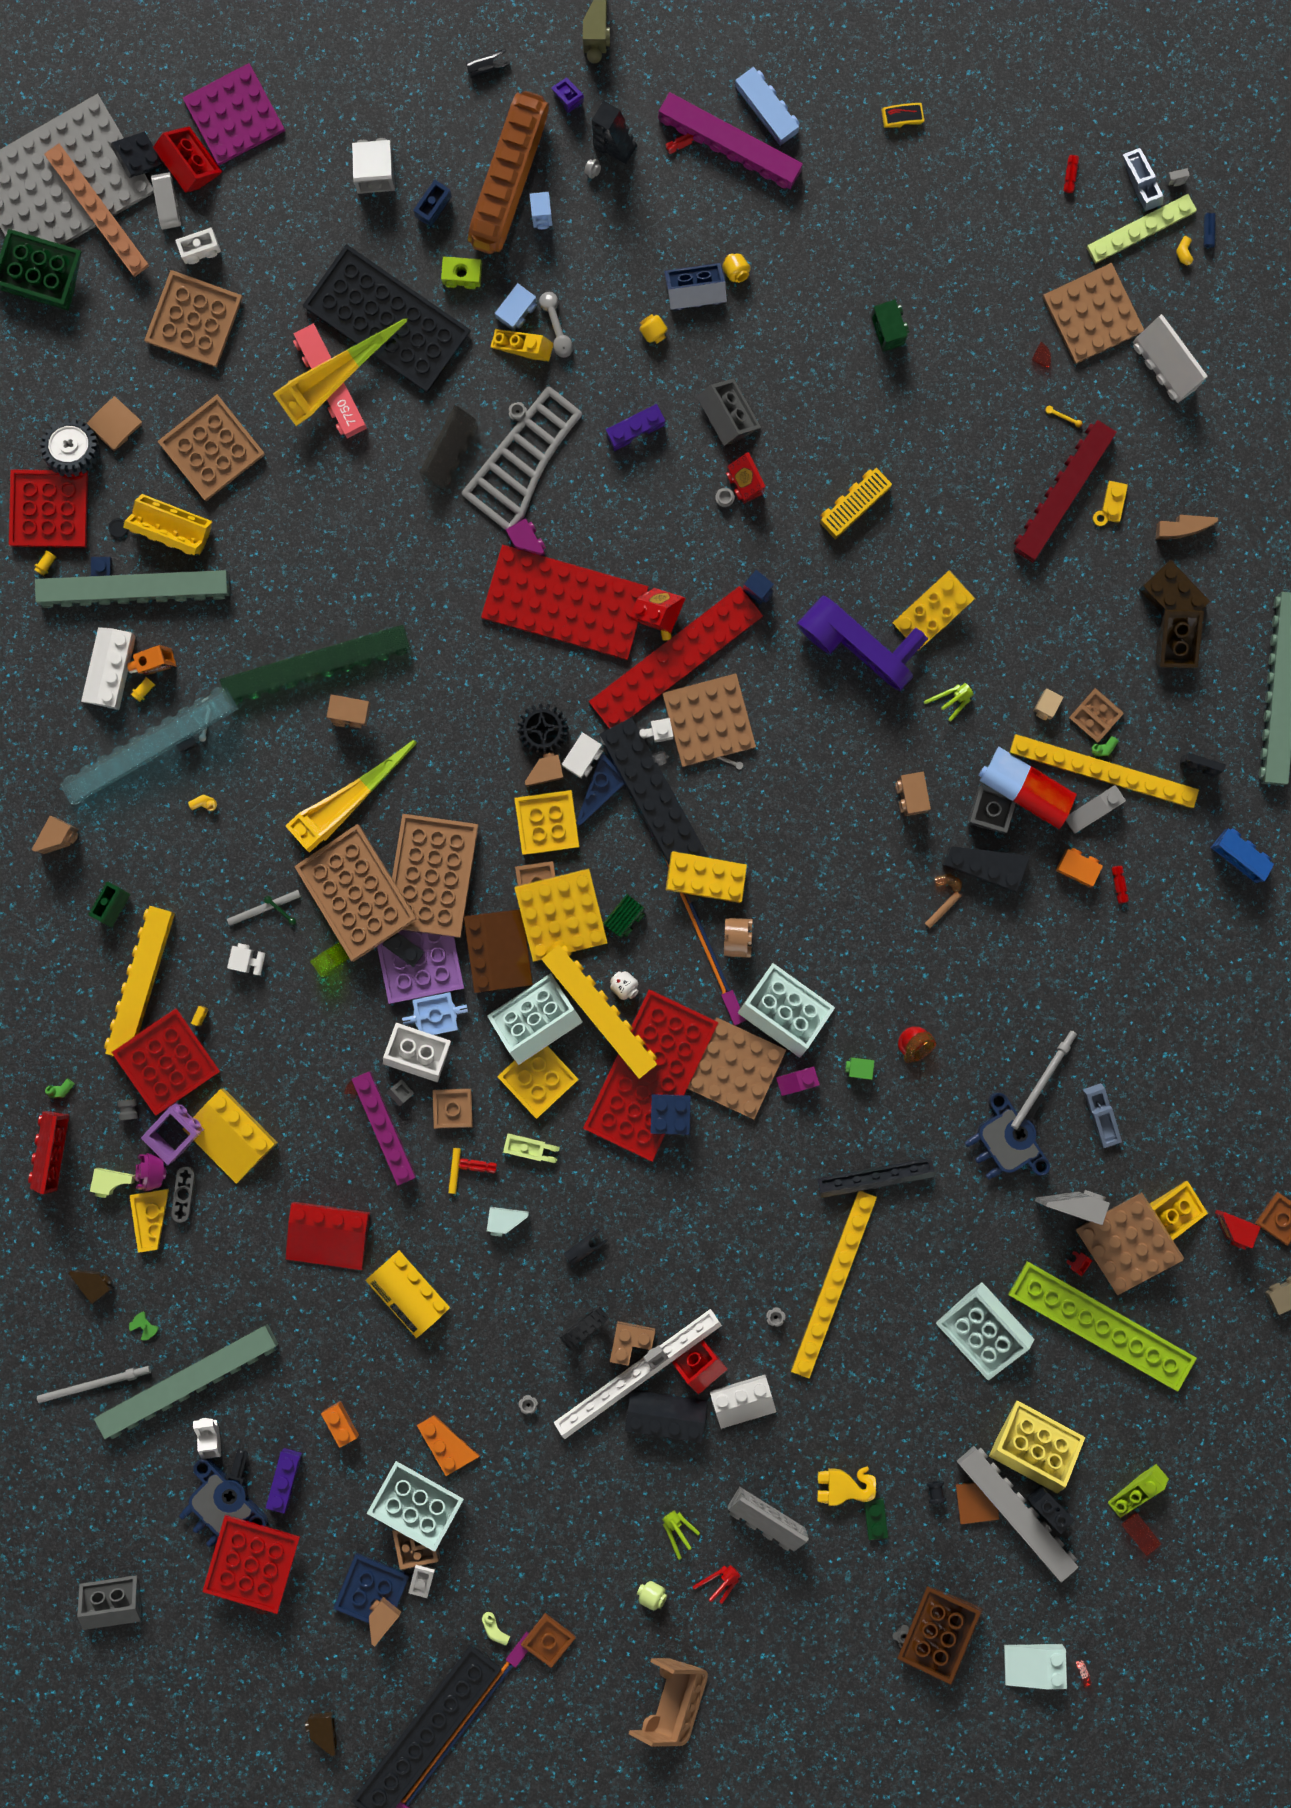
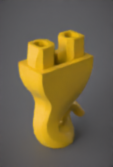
(843, 1487)

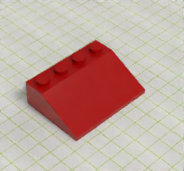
(49, 1152)
(327, 1235)

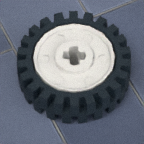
(70, 447)

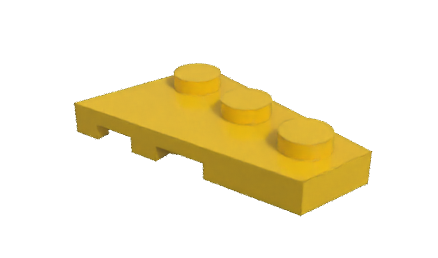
(148, 1218)

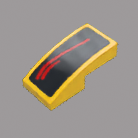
(902, 114)

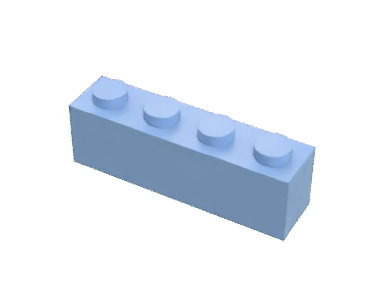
(767, 106)

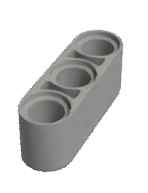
(166, 200)

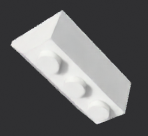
(416, 1052)
(742, 1401)

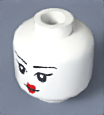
(624, 985)

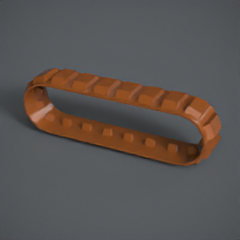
(508, 172)

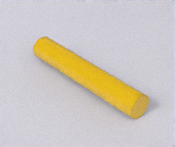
(454, 1170)

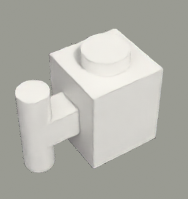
(660, 730)
(241, 959)

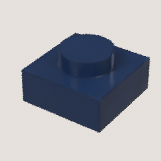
(101, 566)

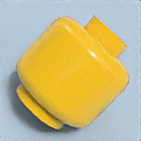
(736, 268)
(653, 328)

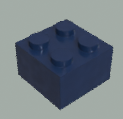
(670, 1114)

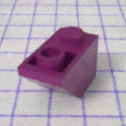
(523, 537)

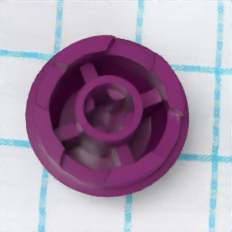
(149, 1172)

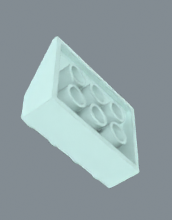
(786, 1010)
(534, 1019)
(985, 1331)
(415, 1506)

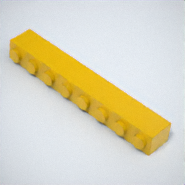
(141, 977)
(599, 1011)

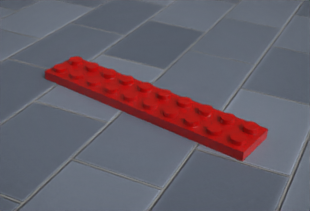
(676, 658)

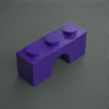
(628, 429)
(283, 1480)

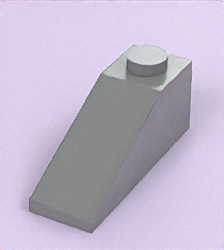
(1095, 809)

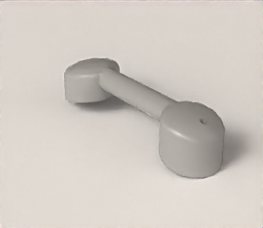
(549, 302)

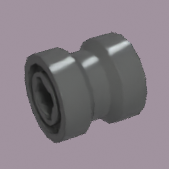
(127, 1109)

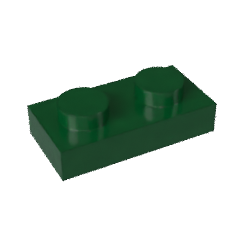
(876, 1519)

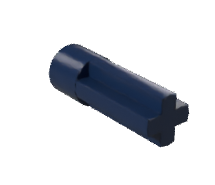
(1209, 230)

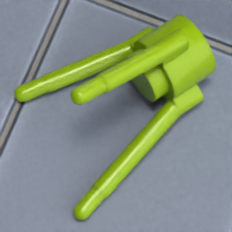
(962, 693)
(672, 1521)

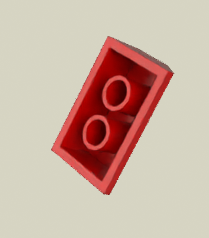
(186, 158)

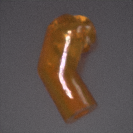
(949, 879)

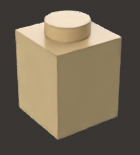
(1047, 704)

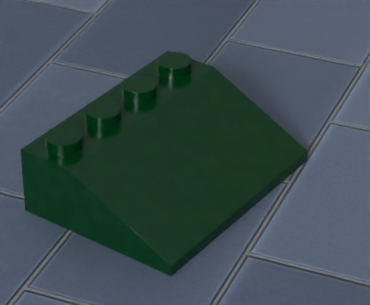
(38, 269)

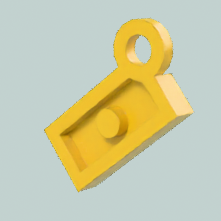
(1112, 504)

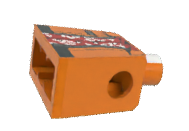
(152, 660)

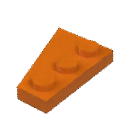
(446, 1447)

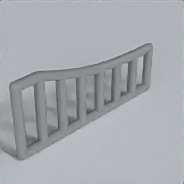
(535, 475)

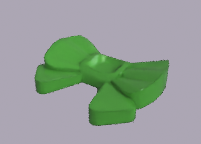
(141, 1321)

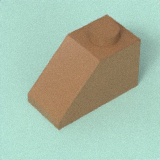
(546, 770)
(381, 1618)

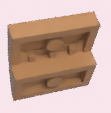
(114, 423)
(1096, 715)

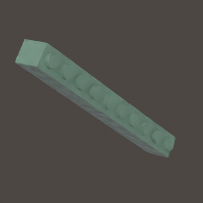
(131, 588)
(1277, 735)
(186, 1381)

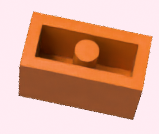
(1079, 867)
(340, 1424)

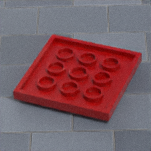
(48, 509)
(165, 1061)
(251, 1564)

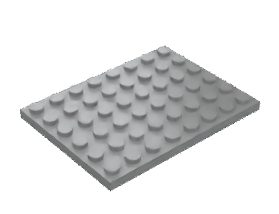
(35, 195)

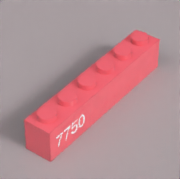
(340, 401)

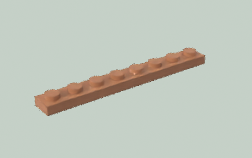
(96, 210)

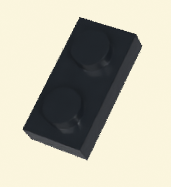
(404, 949)

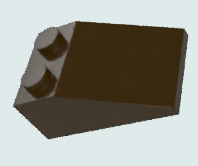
(1179, 639)

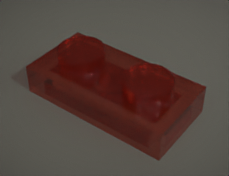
(1141, 1534)

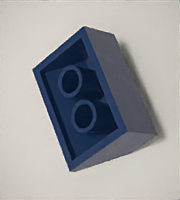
(695, 286)

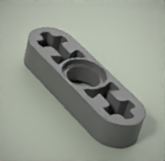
(180, 1179)

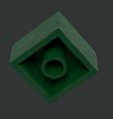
(889, 325)

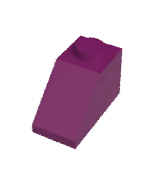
(798, 1081)

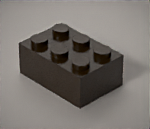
(1173, 590)

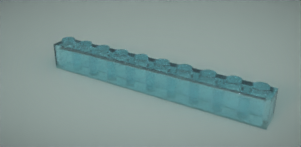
(148, 746)

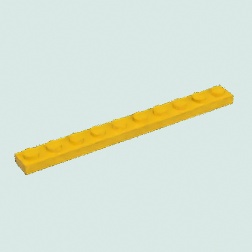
(1104, 771)
(833, 1284)

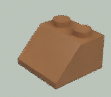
(55, 835)

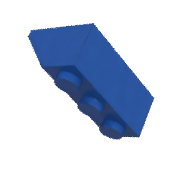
(1243, 855)

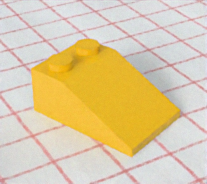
(1179, 1209)

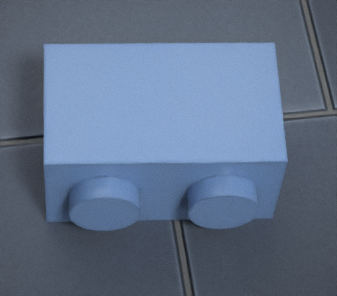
(541, 210)
(516, 307)

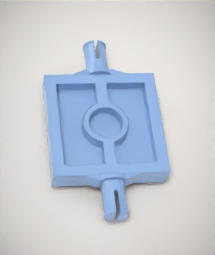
(435, 1014)

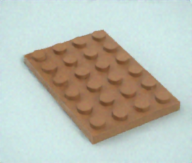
(435, 871)
(355, 893)

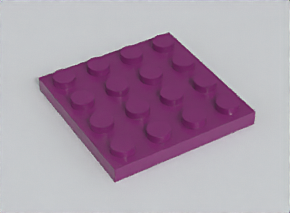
(233, 114)

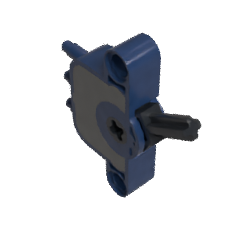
(1001, 1141)
(212, 1499)

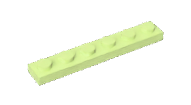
(1141, 228)

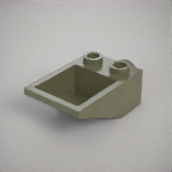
(595, 31)

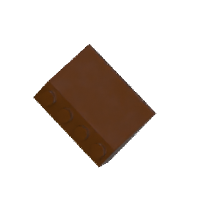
(498, 951)
(940, 1634)

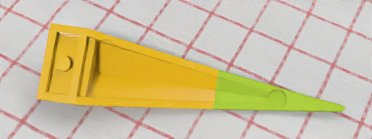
(311, 389)
(323, 818)

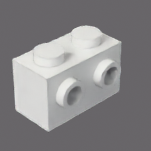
(198, 246)
(582, 755)

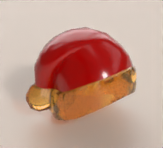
(915, 1043)

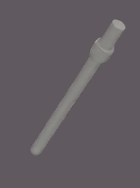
(1063, 1049)
(130, 1374)

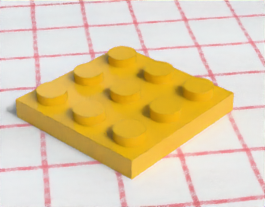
(547, 822)
(538, 1080)

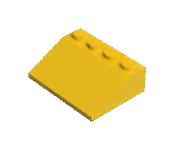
(231, 1135)

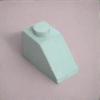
(504, 1220)

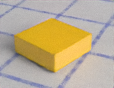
(199, 1016)

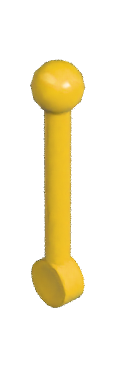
(1049, 409)

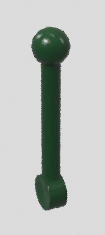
(268, 900)

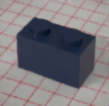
(432, 203)
(758, 587)

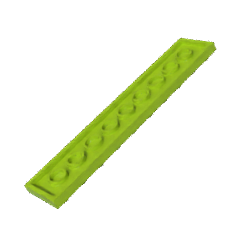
(1102, 1326)

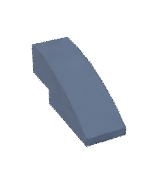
(1143, 179)
(1102, 1115)

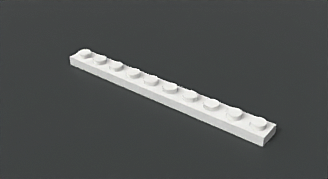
(635, 1375)

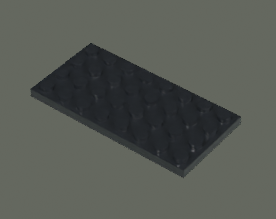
(365, 299)

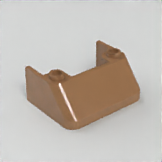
(677, 1705)

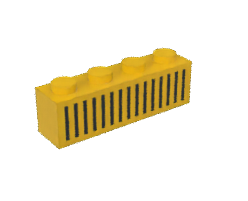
(852, 506)

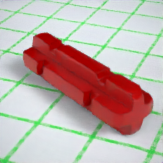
(679, 143)
(1071, 173)
(1120, 884)
(475, 1165)

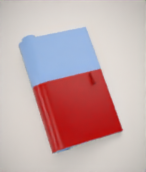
(1028, 787)

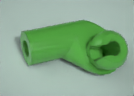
(1105, 749)
(59, 1091)

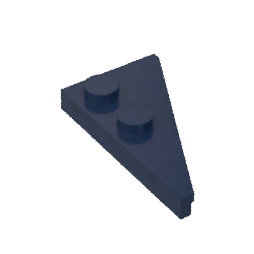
(603, 785)

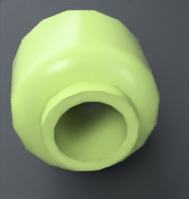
(652, 1595)

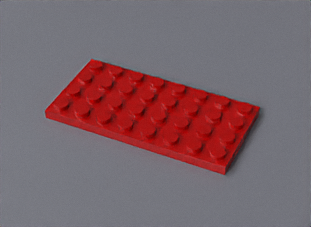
(563, 602)
(624, 1103)

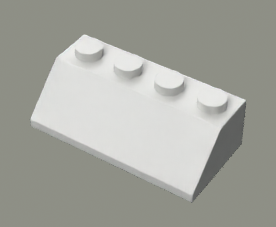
(108, 668)

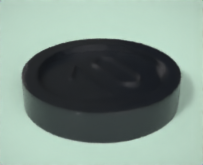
(116, 527)

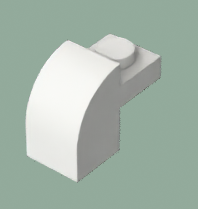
(208, 1438)

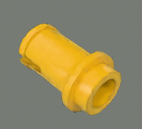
(45, 563)
(141, 691)

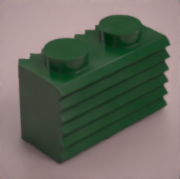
(109, 904)
(624, 916)

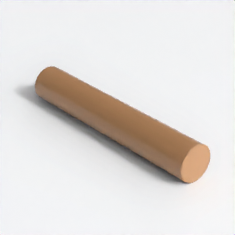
(943, 909)

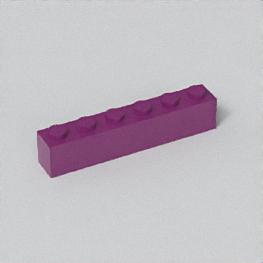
(384, 1128)

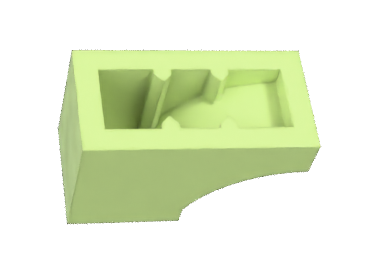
(105, 1181)

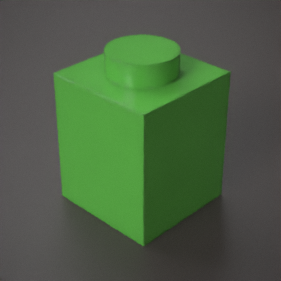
(860, 1068)

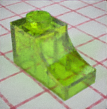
(330, 959)

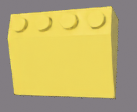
(1037, 1447)

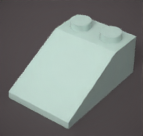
(1036, 1666)

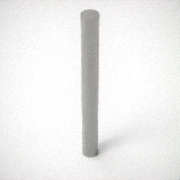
(262, 908)

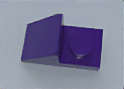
(568, 94)

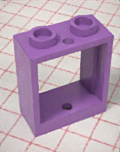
(160, 1146)

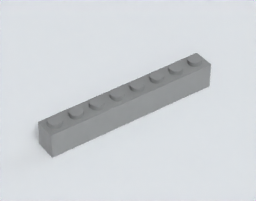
(1017, 1514)

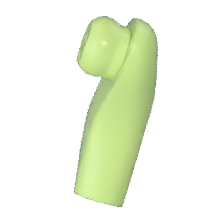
(492, 1630)

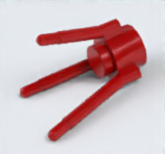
(730, 1578)

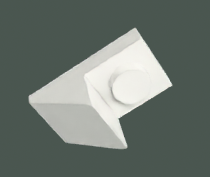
(421, 1580)

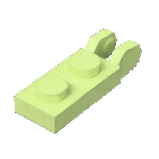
(528, 1148)

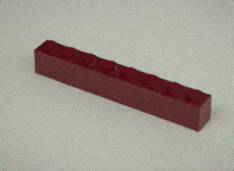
(1065, 490)

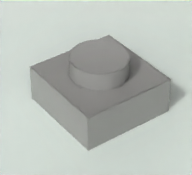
(1177, 177)
(656, 1357)

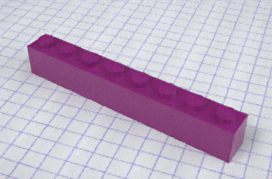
(729, 141)

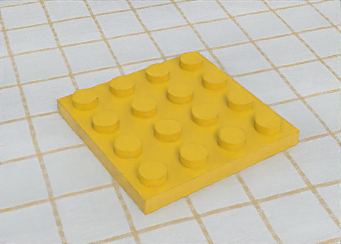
(561, 913)

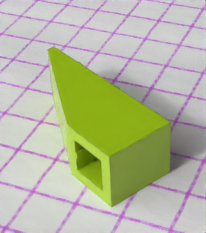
(1139, 1491)

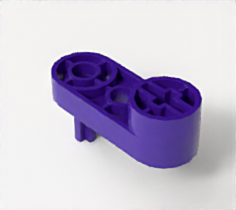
(830, 625)

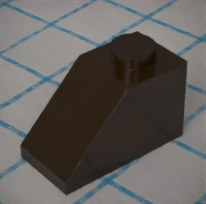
(92, 1283)
(322, 1731)

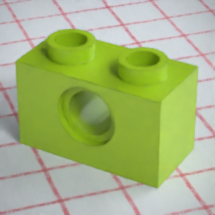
(453, 265)

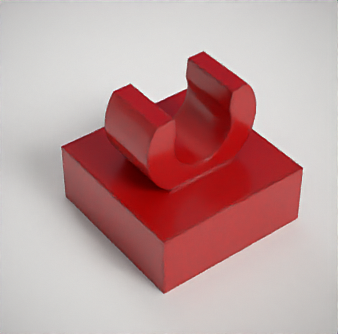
(1081, 1263)

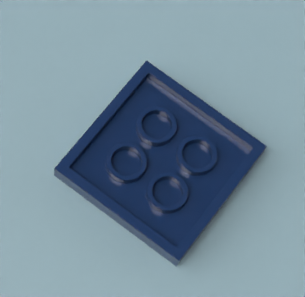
(369, 1582)

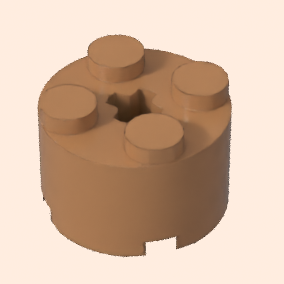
(737, 937)

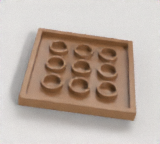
(1093, 313)
(193, 318)
(211, 447)
(709, 720)
(736, 1069)
(1130, 1244)

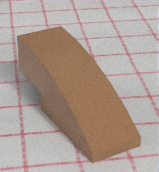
(1184, 526)

